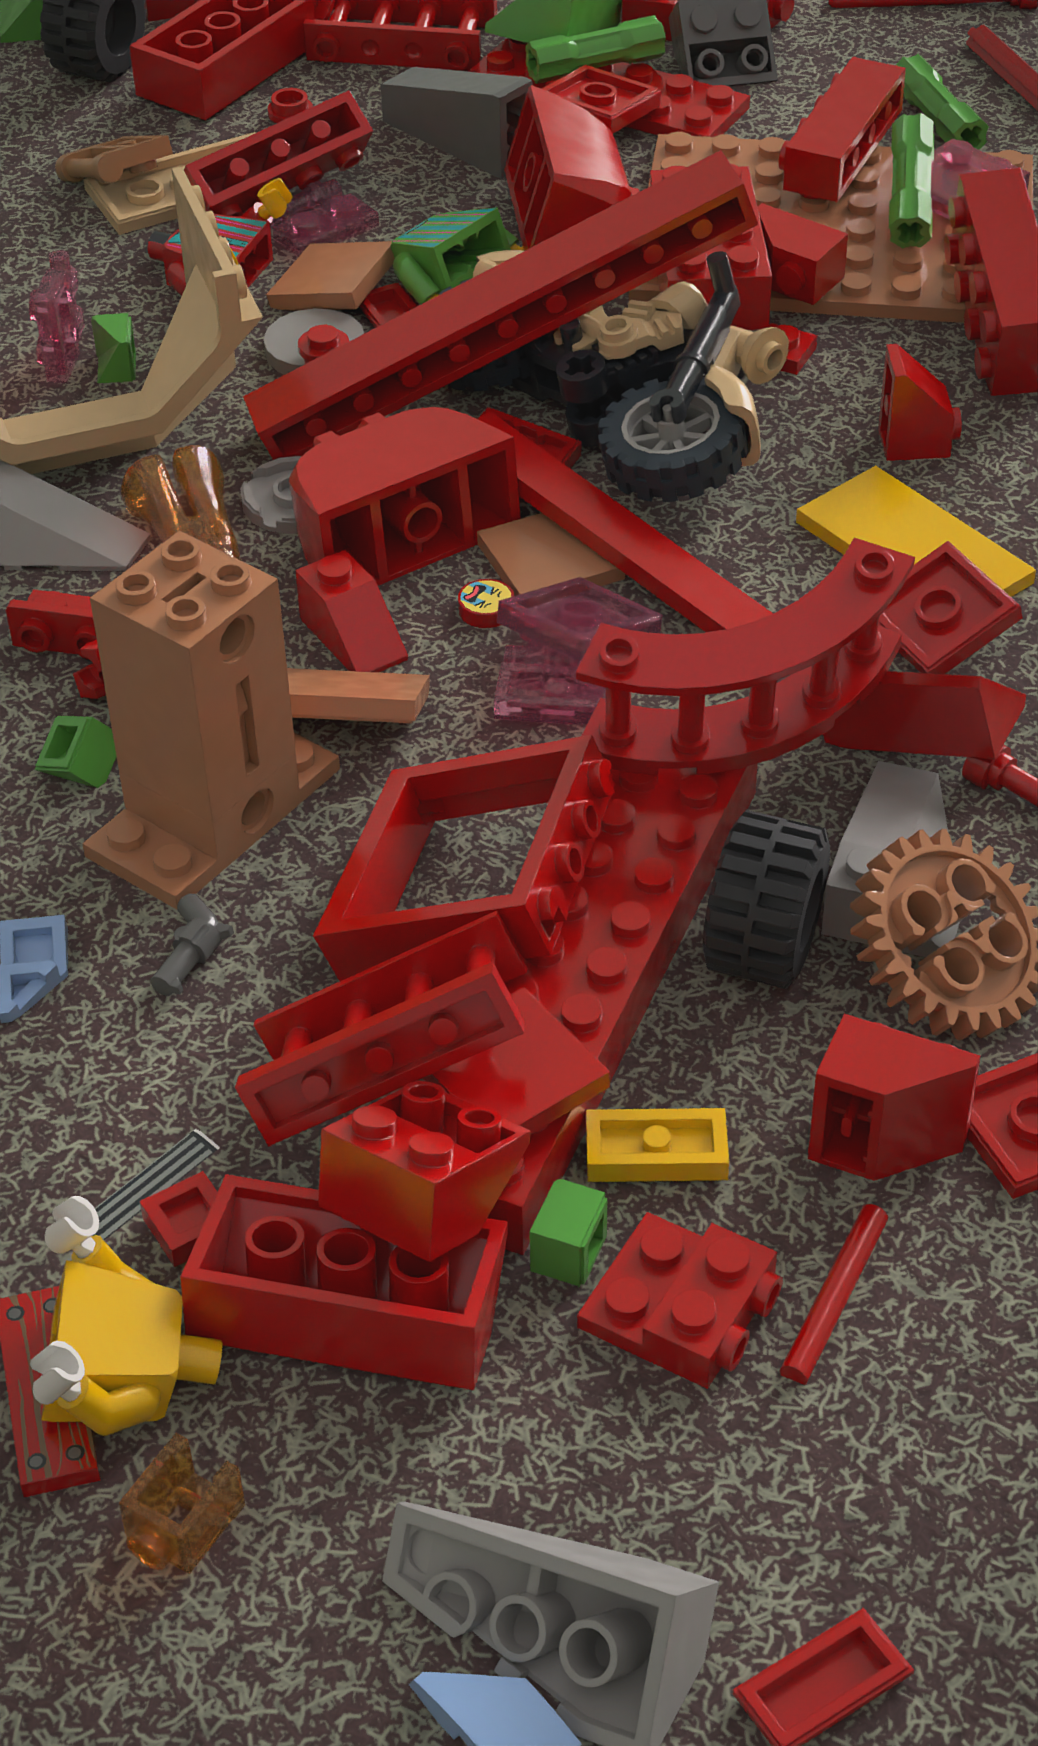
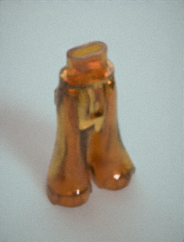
(200, 481)

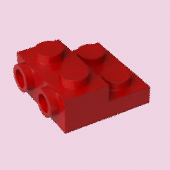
(683, 1297)

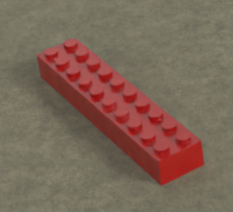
(619, 939)

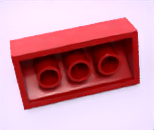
(318, 1289)

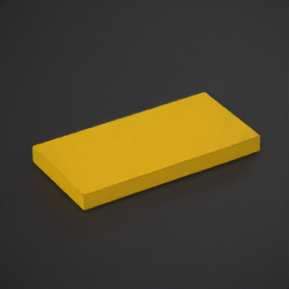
(898, 518)

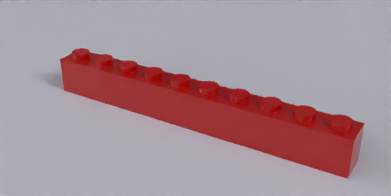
(504, 307)

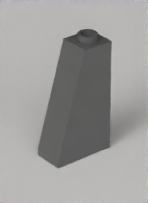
(458, 112)

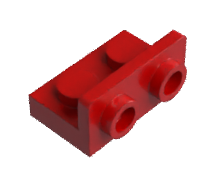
(51, 622)

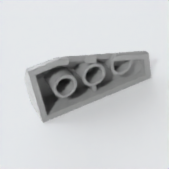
(60, 530)
(892, 806)
(581, 1620)

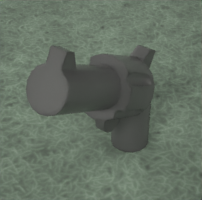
(191, 945)

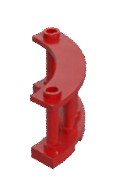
(822, 640)

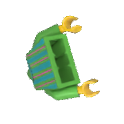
(445, 250)

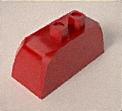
(561, 167)
(404, 489)

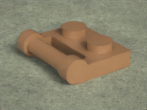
(109, 158)

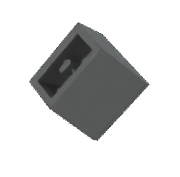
(723, 41)

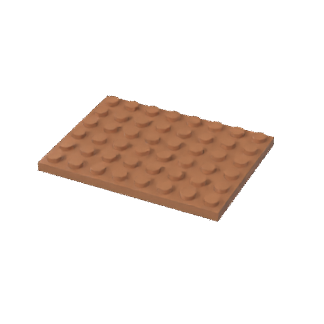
(878, 274)

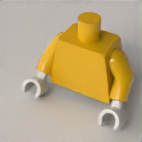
(112, 1335)

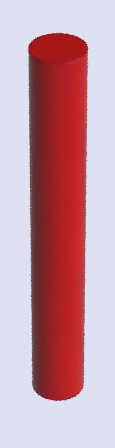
(834, 1294)

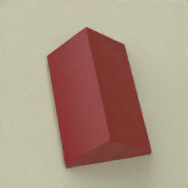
(931, 716)

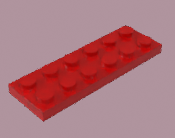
(684, 105)

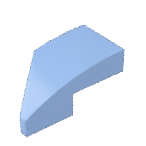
(31, 962)
(491, 1710)

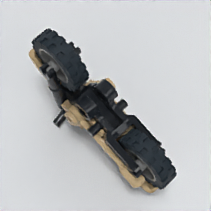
(651, 383)

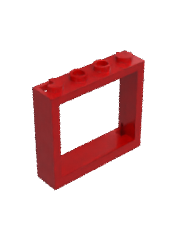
(567, 774)

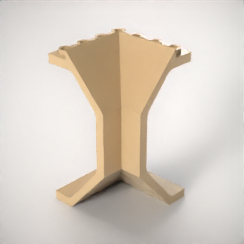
(189, 365)

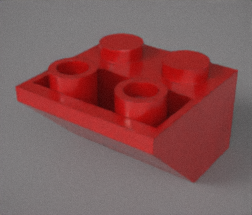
(889, 1100)
(419, 1167)

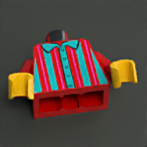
(246, 234)

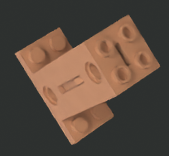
(196, 717)

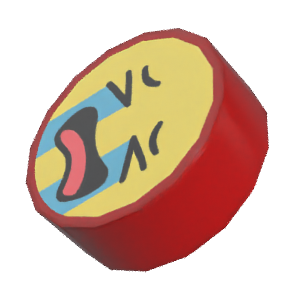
(480, 601)

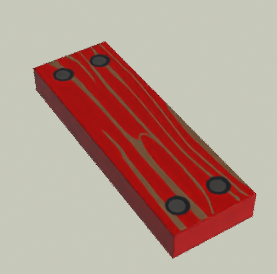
(47, 1452)

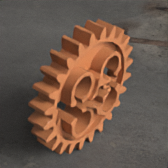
(924, 889)

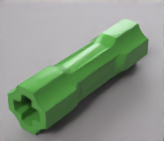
(627, 43)
(952, 118)
(911, 182)

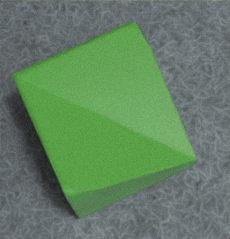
(114, 347)
(78, 750)
(568, 1232)

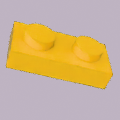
(657, 1145)

